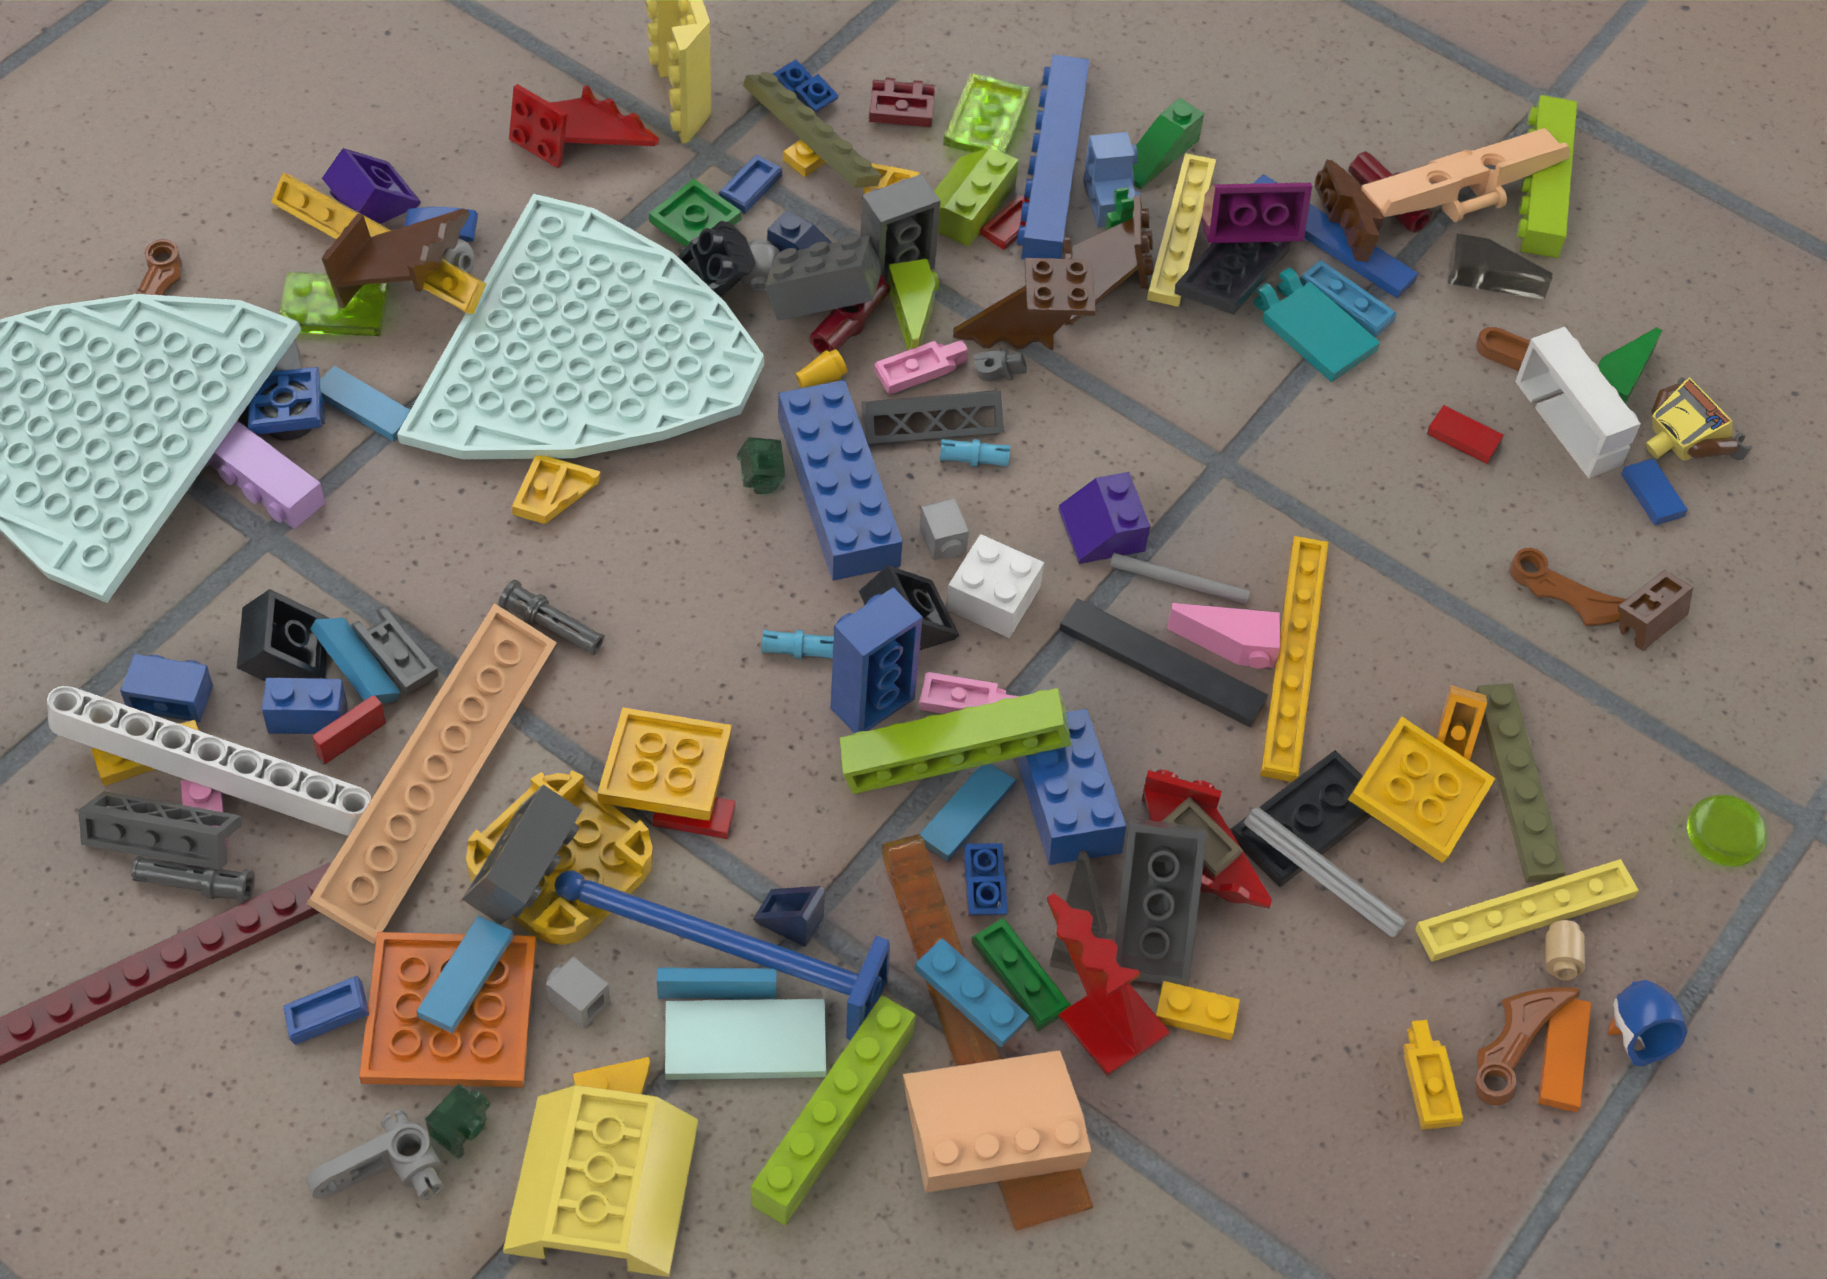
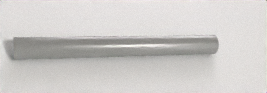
(1180, 578)

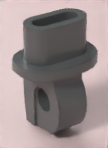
(1001, 364)

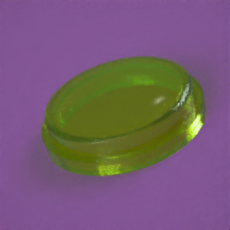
(1726, 830)

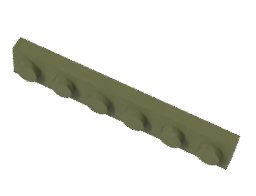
(812, 130)
(1520, 785)

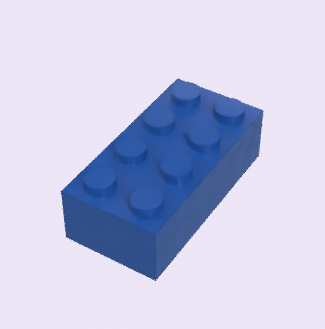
(875, 661)
(1074, 796)

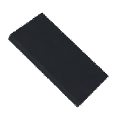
(1230, 273)
(1312, 809)

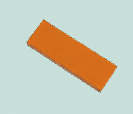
(1565, 1057)

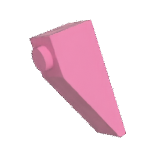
(1232, 633)

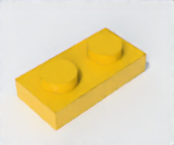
(1197, 1010)

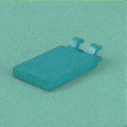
(1315, 326)

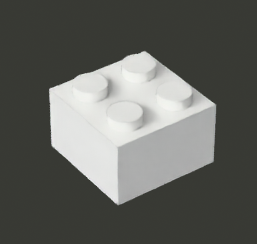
(994, 586)

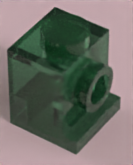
(762, 464)
(457, 1119)

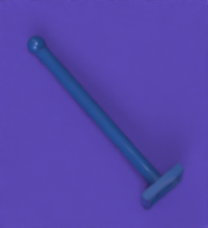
(862, 988)

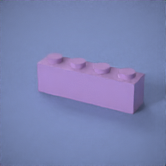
(267, 476)

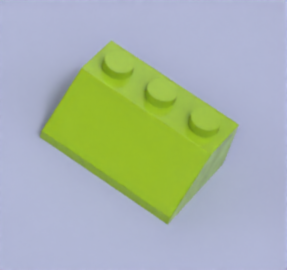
(974, 193)

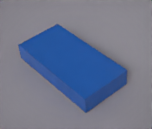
(751, 183)
(1654, 491)
(325, 1010)

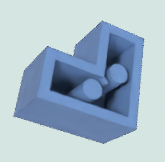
(1106, 169)

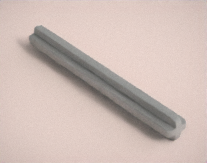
(1325, 872)

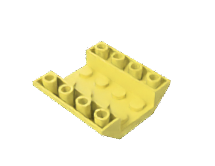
(683, 53)
(603, 1178)

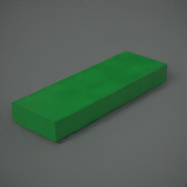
(1020, 973)

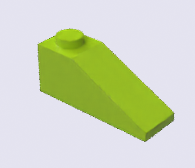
(913, 298)

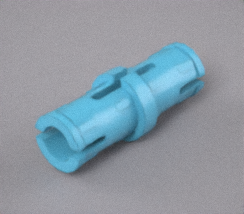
(975, 452)
(797, 644)

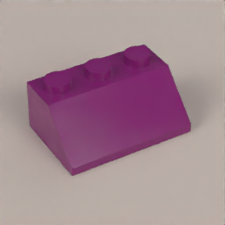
(1256, 212)

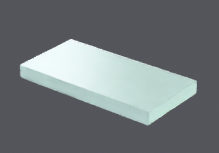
(745, 1039)

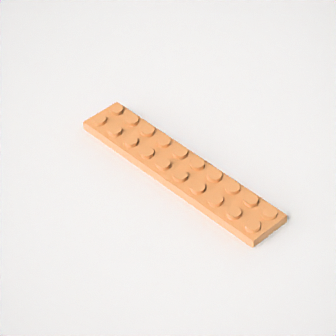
(431, 775)

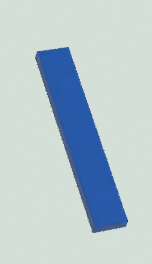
(1330, 237)

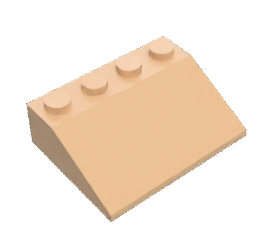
(996, 1121)

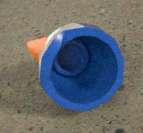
(1653, 1017)

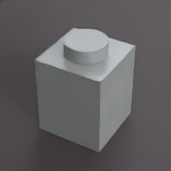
(944, 529)
(577, 992)

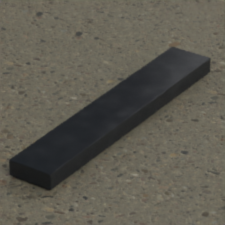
(1163, 662)

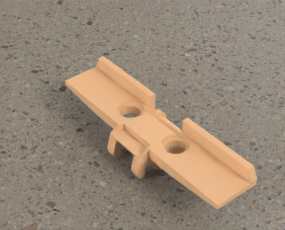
(1513, 161)

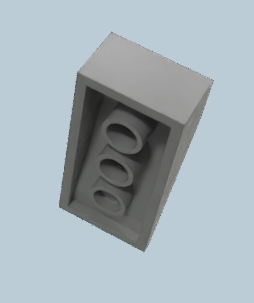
(1160, 900)

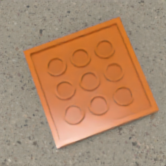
(487, 1043)

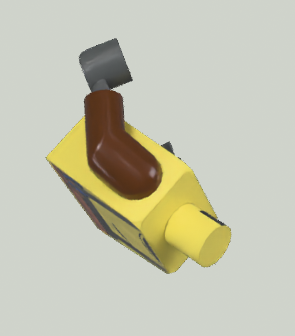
(1692, 425)

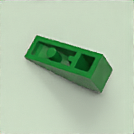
(1166, 140)
(1625, 365)

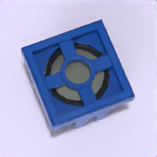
(287, 404)

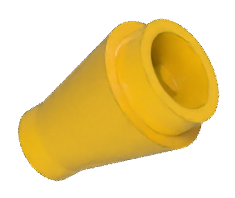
(824, 369)

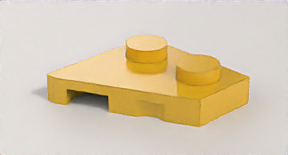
(551, 488)

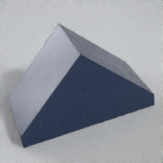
(793, 912)

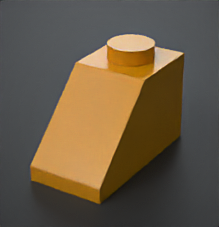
(1461, 720)

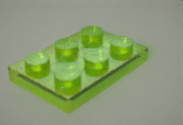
(986, 115)
(313, 304)

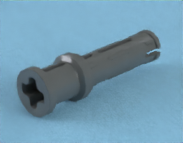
(535, 611)
(206, 880)

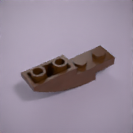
(1350, 207)

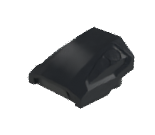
(719, 257)

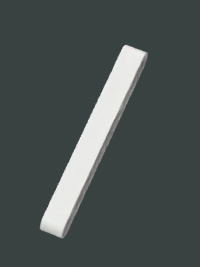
(205, 759)

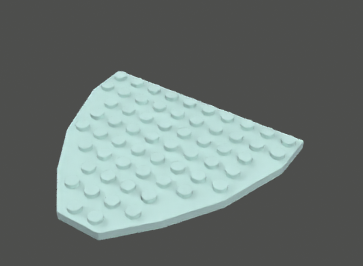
(583, 347)
(115, 419)

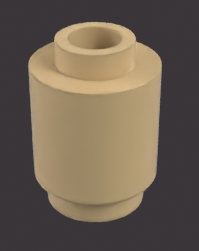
(1564, 950)

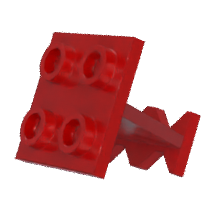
(546, 126)
(1239, 881)
(1113, 1017)

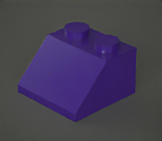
(369, 186)
(1105, 519)

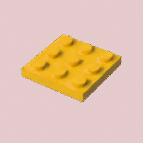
(665, 764)
(1421, 789)

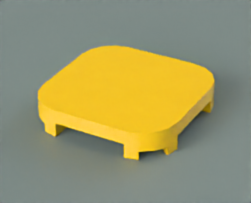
(604, 850)

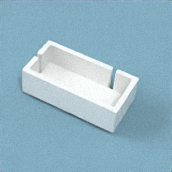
(1590, 413)

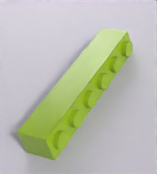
(1548, 190)
(955, 741)
(832, 1110)

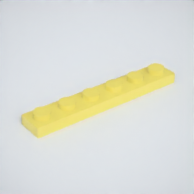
(1181, 228)
(1526, 910)

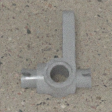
(378, 1154)

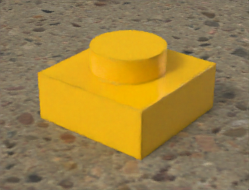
(802, 158)

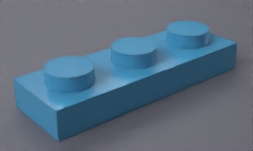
(971, 992)

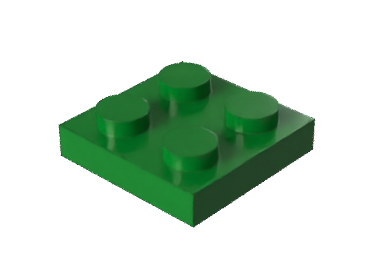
(691, 211)

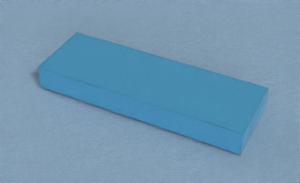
(1354, 300)
(363, 402)
(355, 659)
(966, 811)
(465, 974)
(716, 983)

